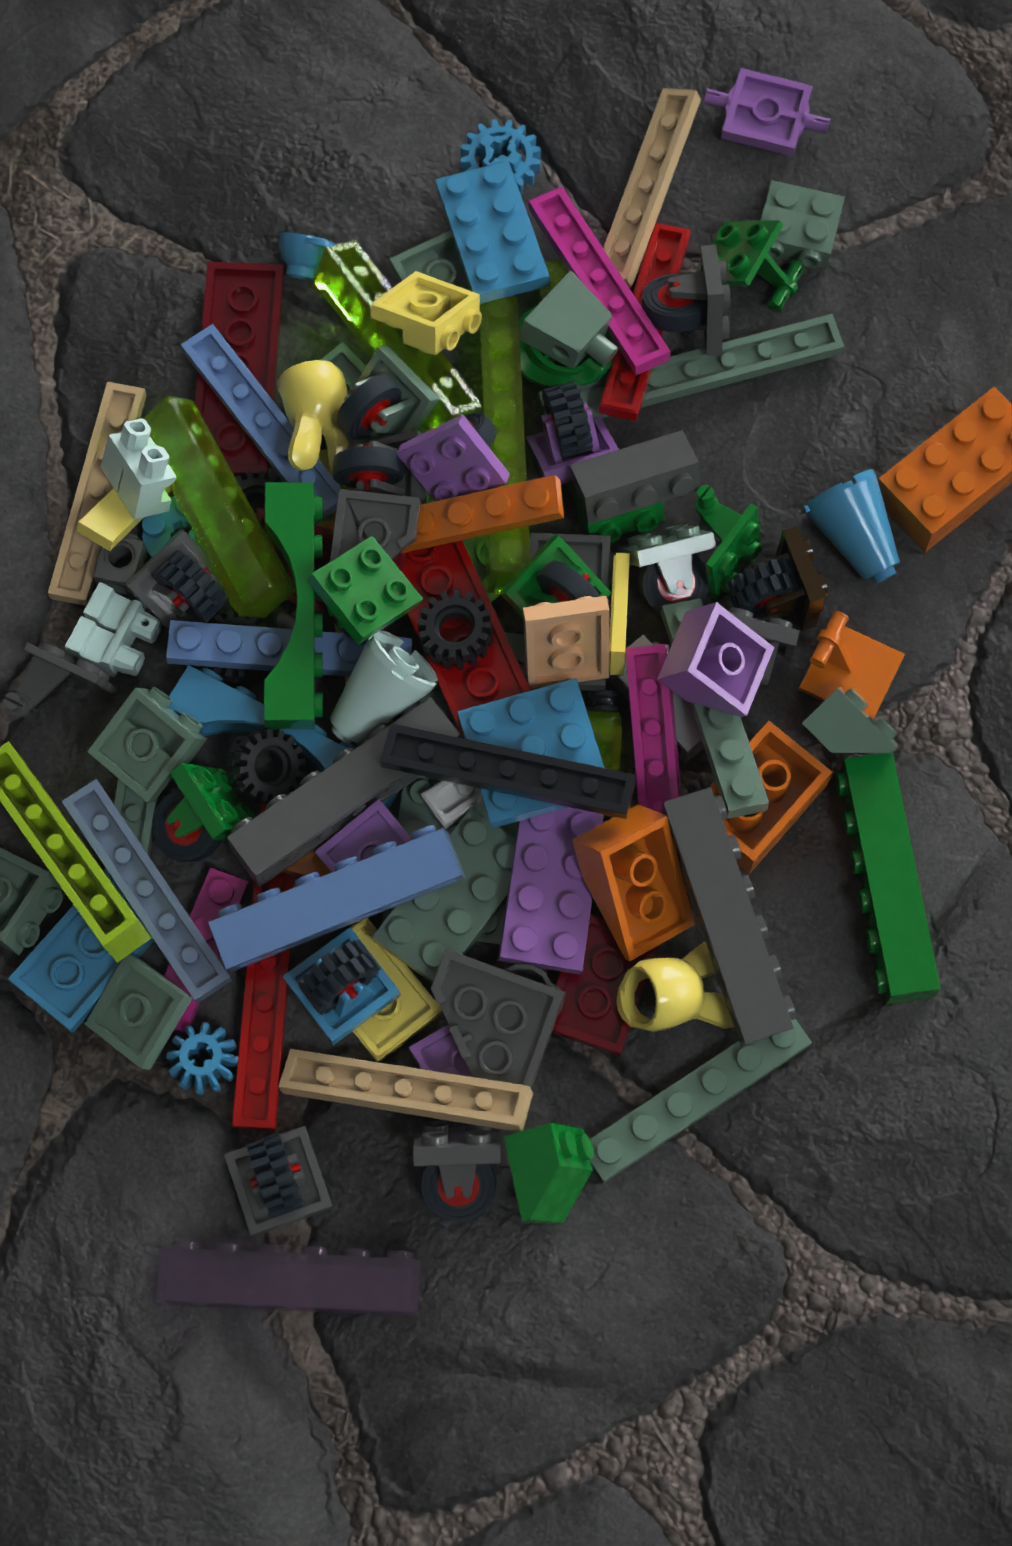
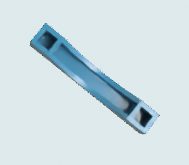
(237, 711)

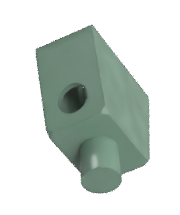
(570, 325)

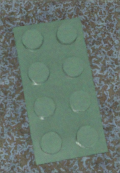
(458, 912)

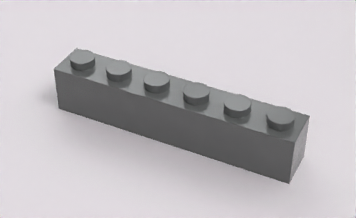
(327, 800)
(727, 916)

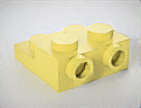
(429, 312)

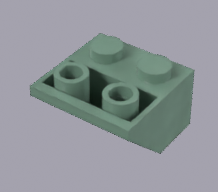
(847, 728)

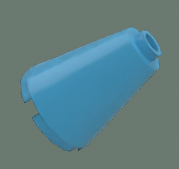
(857, 525)

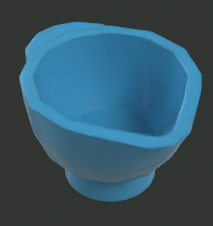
(302, 254)

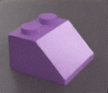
(716, 660)

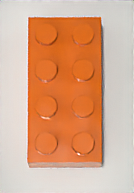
(952, 472)

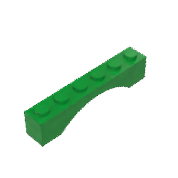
(290, 686)

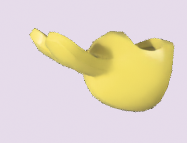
(311, 400)
(677, 992)

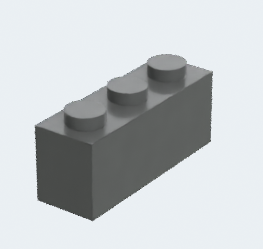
(635, 477)

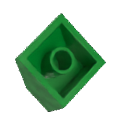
(548, 1170)

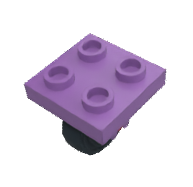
(455, 457)

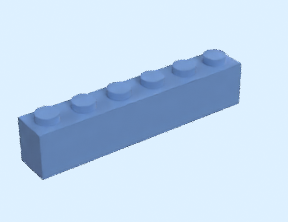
(336, 899)

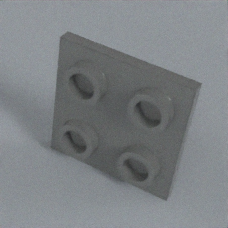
(46, 671)

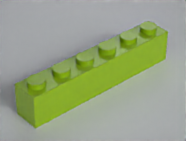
(68, 858)

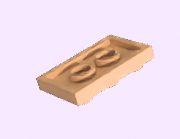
(566, 641)

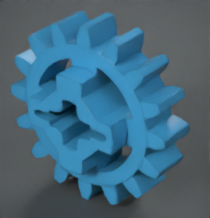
(502, 145)

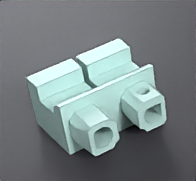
(138, 470)
(109, 631)

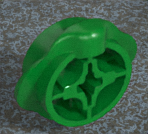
(546, 372)

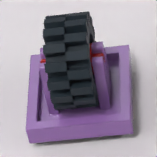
(568, 433)

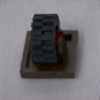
(783, 583)

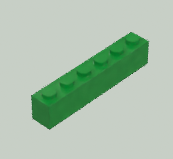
(888, 879)

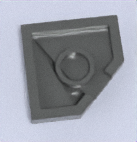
(386, 517)

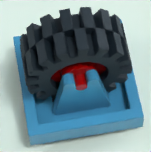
(341, 986)

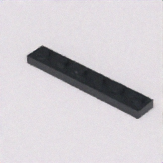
(508, 771)

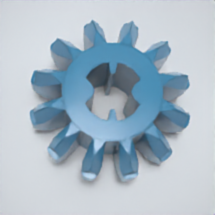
(192, 1048)

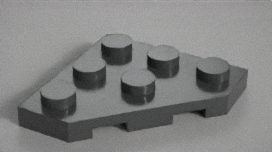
(496, 1017)

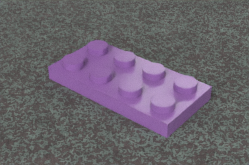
(546, 893)

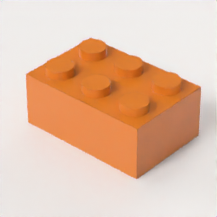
(791, 784)

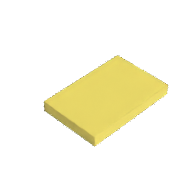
(402, 1017)

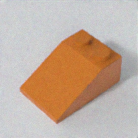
(636, 879)

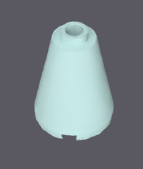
(380, 687)

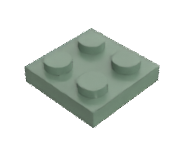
(138, 1011)

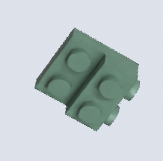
(808, 222)
(433, 258)
(147, 742)
(25, 900)

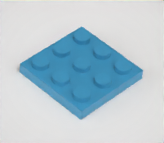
(541, 722)

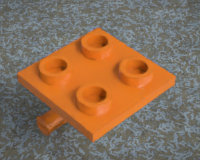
(850, 660)

